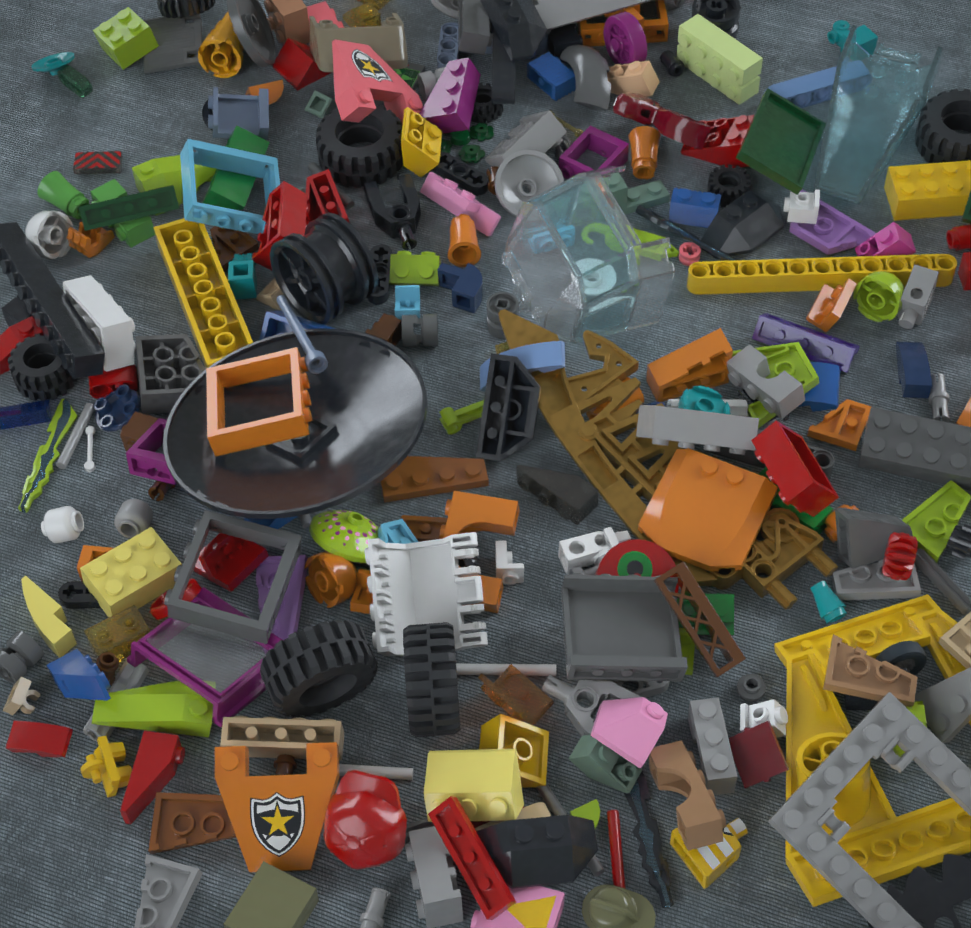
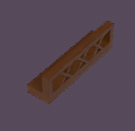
(705, 615)

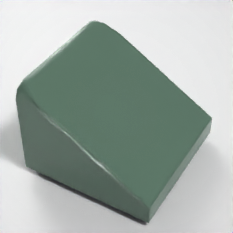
(320, 105)

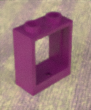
(599, 142)
(143, 458)

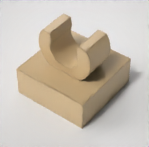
(18, 697)

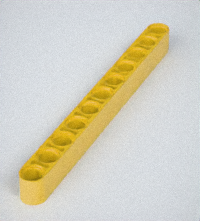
(808, 273)

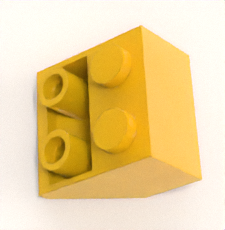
(419, 143)

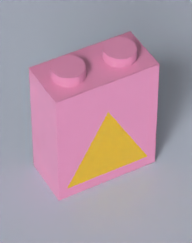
(533, 909)

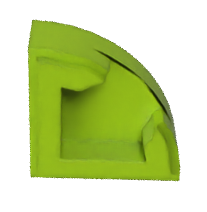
(588, 811)

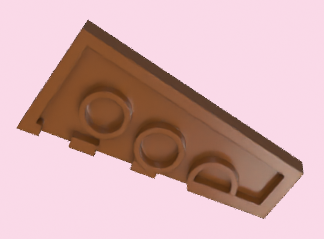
(433, 475)
(188, 821)

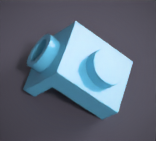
(407, 300)

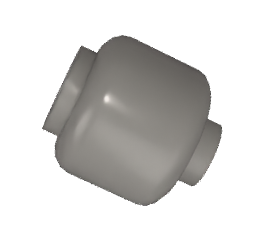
(133, 517)

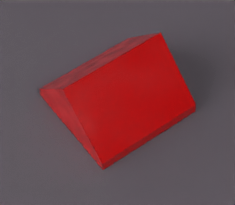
(297, 65)

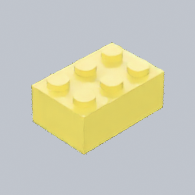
(131, 573)

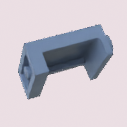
(241, 110)

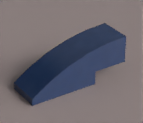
(913, 370)

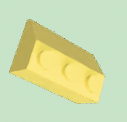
(481, 779)

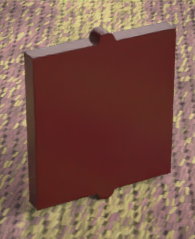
(757, 754)

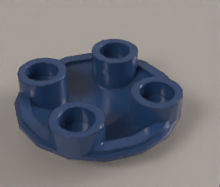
(116, 408)

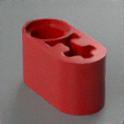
(109, 381)

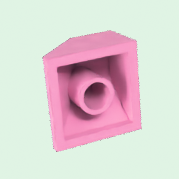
(629, 727)

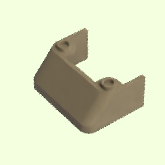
(385, 40)

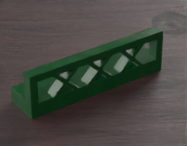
(128, 207)

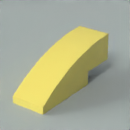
(48, 618)

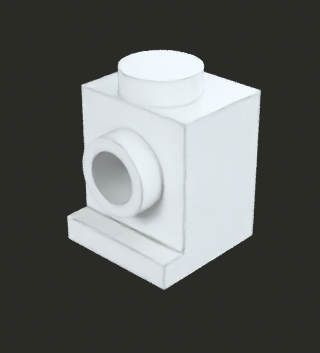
(802, 207)
(765, 711)

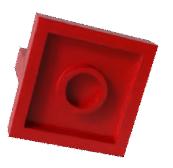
(229, 560)

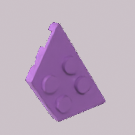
(832, 232)

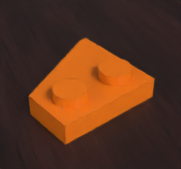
(843, 425)

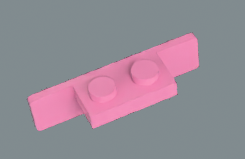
(460, 202)

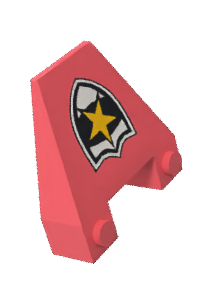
(366, 77)

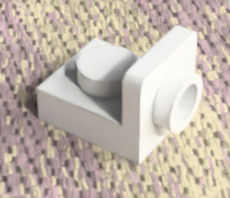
(505, 568)

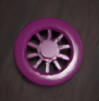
(625, 39)

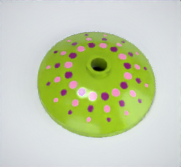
(343, 533)

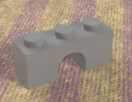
(776, 394)
(715, 753)

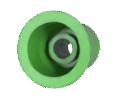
(62, 194)

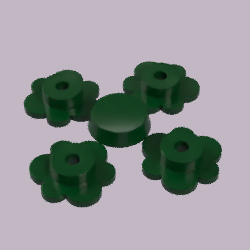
(469, 153)

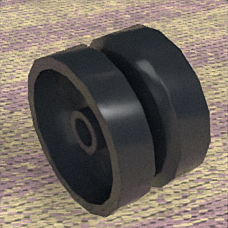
(720, 13)

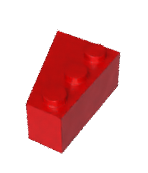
(323, 197)
(283, 216)

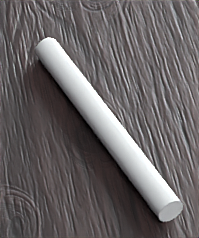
(498, 669)

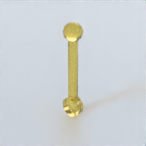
(578, 132)

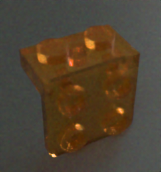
(517, 695)

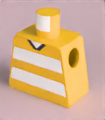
(712, 860)

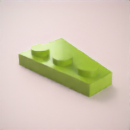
(936, 518)

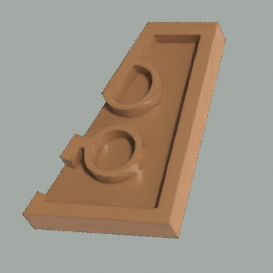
(859, 675)

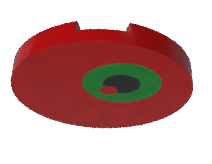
(636, 558)

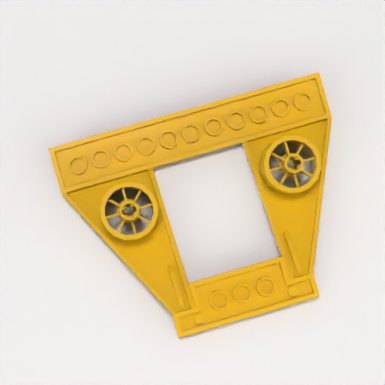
(816, 726)

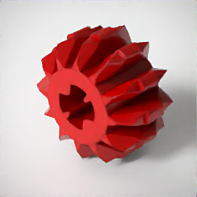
(899, 556)

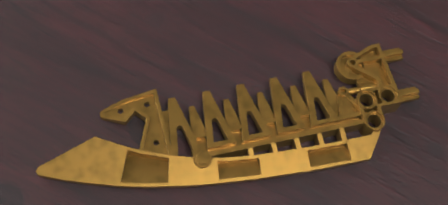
(596, 450)

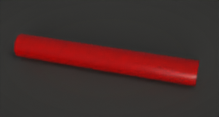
(616, 848)

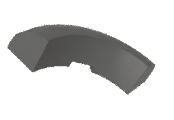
(590, 75)

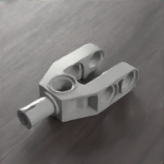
(585, 689)

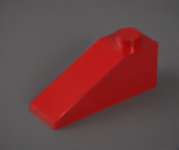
(14, 335)
(151, 772)

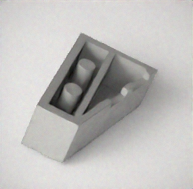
(434, 878)

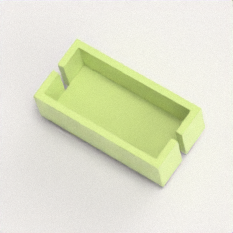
(719, 59)

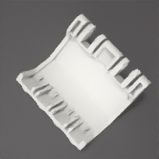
(424, 586)

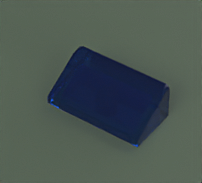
(25, 414)

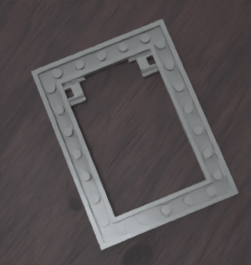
(811, 804)

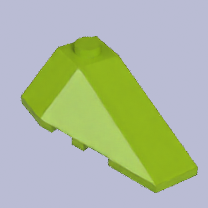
(166, 172)
(158, 708)

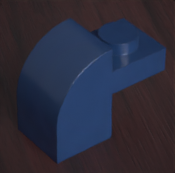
(465, 285)

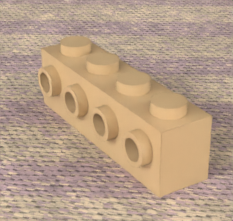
(273, 736)

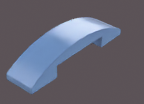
(538, 356)

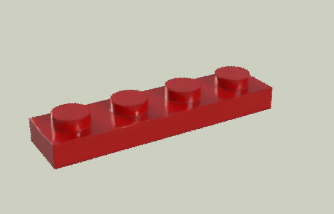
(472, 858)

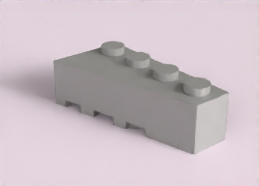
(697, 427)

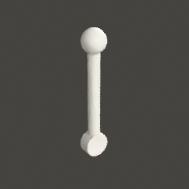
(89, 465)

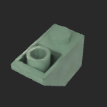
(604, 764)

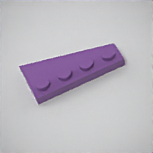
(290, 609)

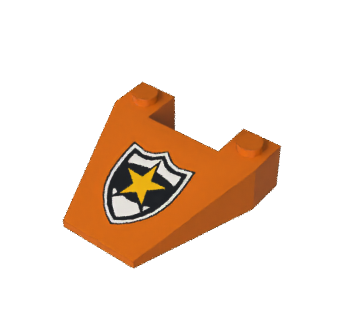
(278, 815)

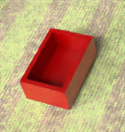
(794, 469)

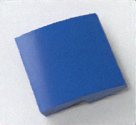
(826, 393)

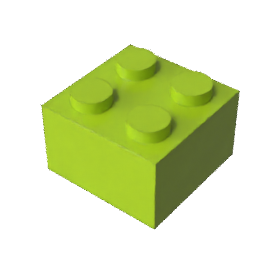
(125, 38)

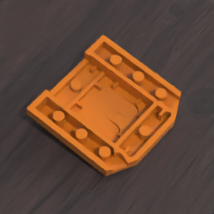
(707, 511)

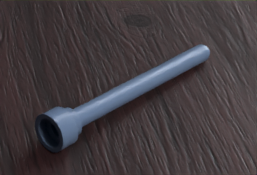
(315, 360)

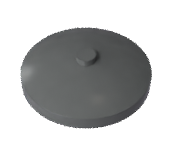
(253, 30)

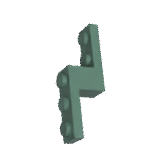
(645, 195)

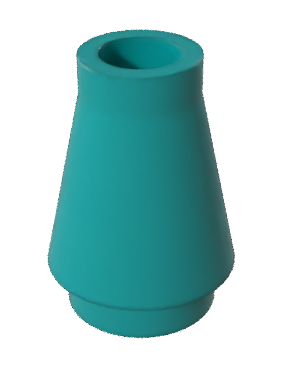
(828, 603)

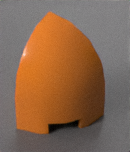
(274, 88)

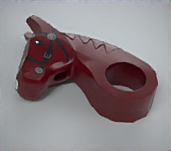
(668, 123)

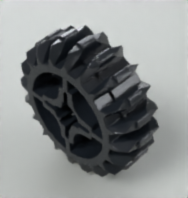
(183, 8)

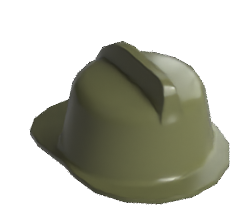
(617, 908)

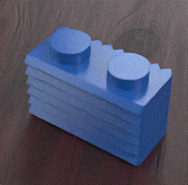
(551, 76)
(693, 207)

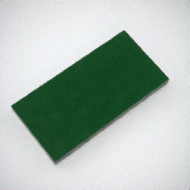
(781, 141)

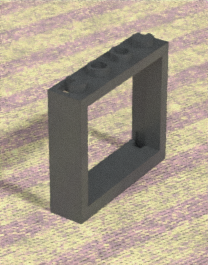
(220, 620)

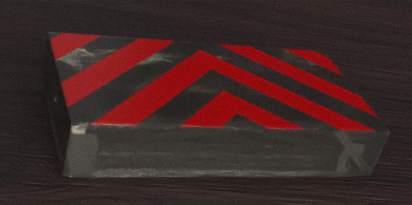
(98, 162)

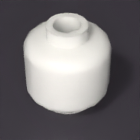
(62, 524)

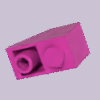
(888, 241)

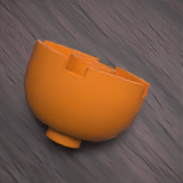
(330, 578)

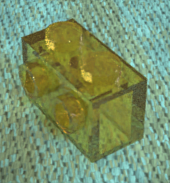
(117, 633)

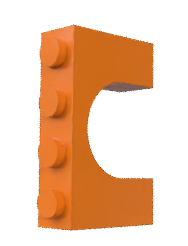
(481, 513)

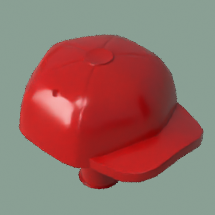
(365, 821)

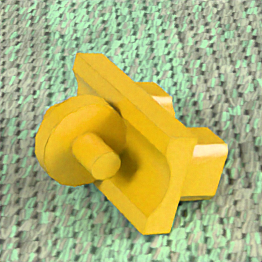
(102, 766)

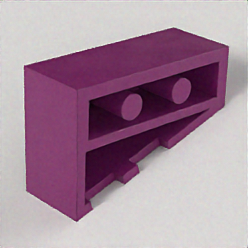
(453, 97)

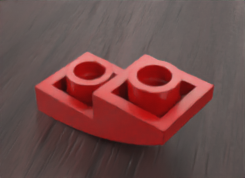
(39, 738)

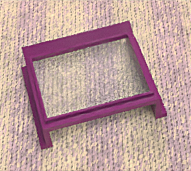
(207, 660)

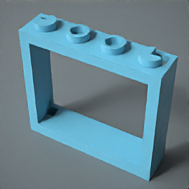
(228, 160)

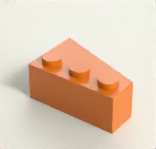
(689, 366)

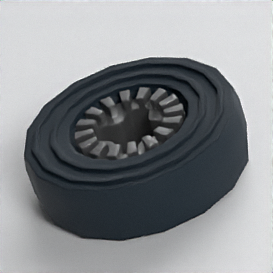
(905, 655)

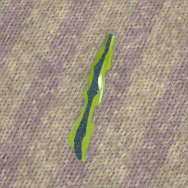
(47, 454)

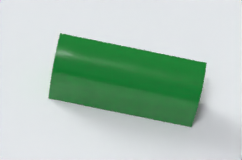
(231, 188)

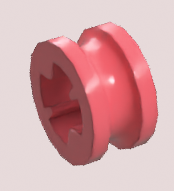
(689, 247)

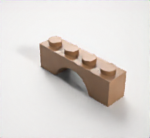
(697, 816)

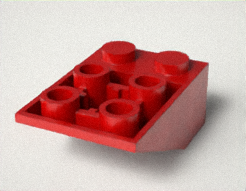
(722, 141)

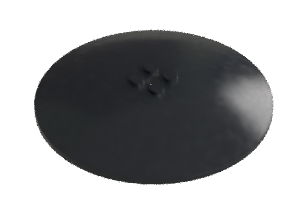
(362, 427)

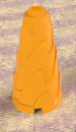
(221, 50)

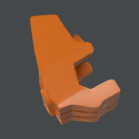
(90, 241)

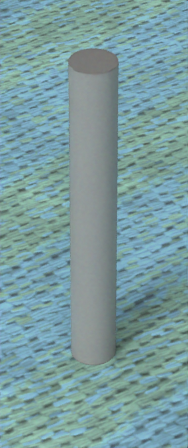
(75, 436)

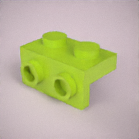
(414, 269)

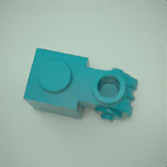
(864, 36)
(243, 276)

